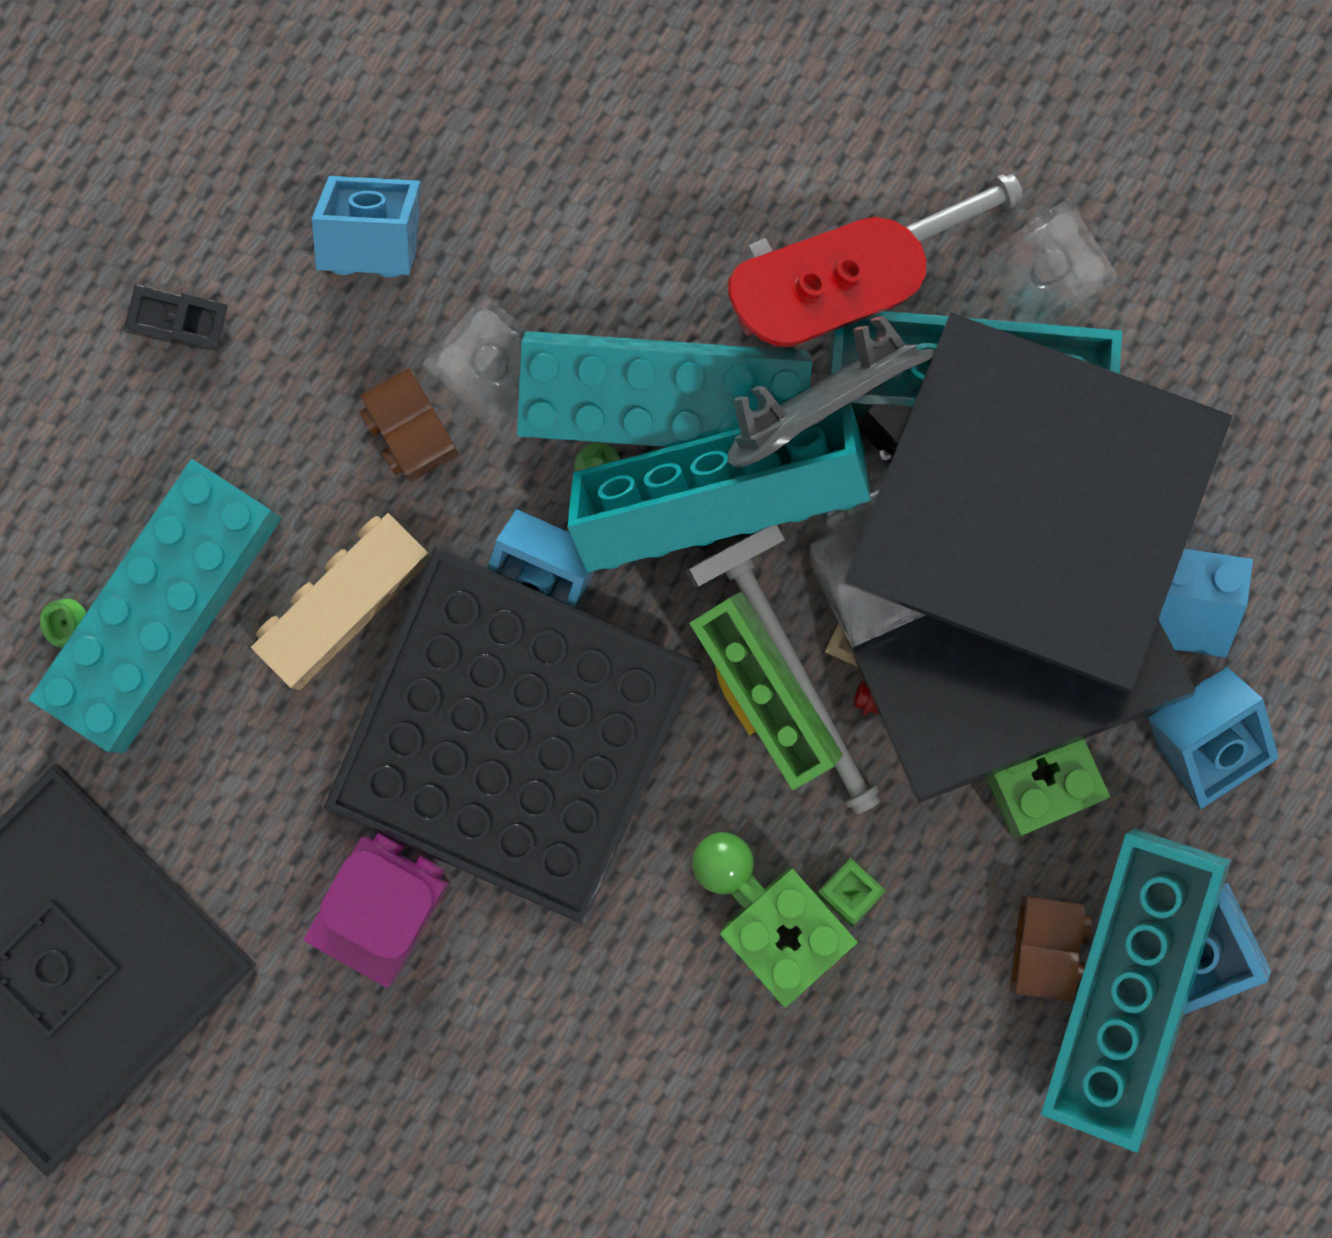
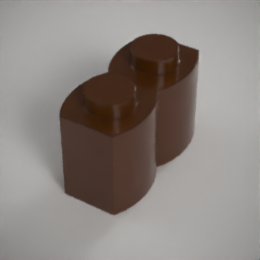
(408, 425)
(1049, 948)

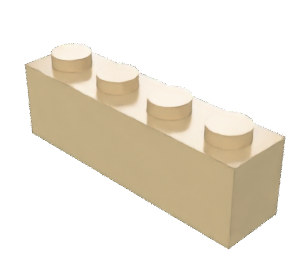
(341, 602)

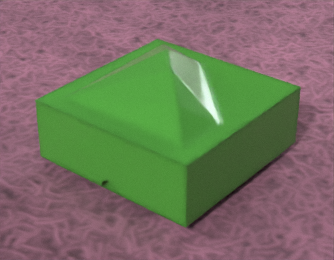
(851, 892)

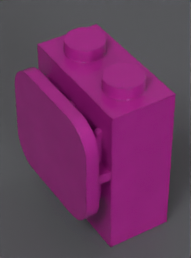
(377, 909)

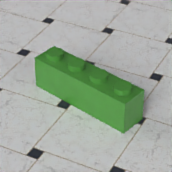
(767, 690)

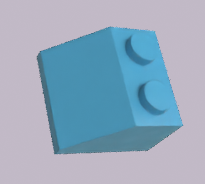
(367, 226)
(540, 558)
(1206, 602)
(1215, 736)
(1230, 957)

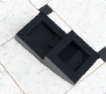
(175, 318)

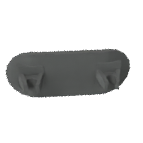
(775, 424)

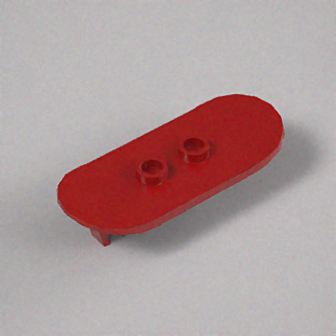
(827, 281)

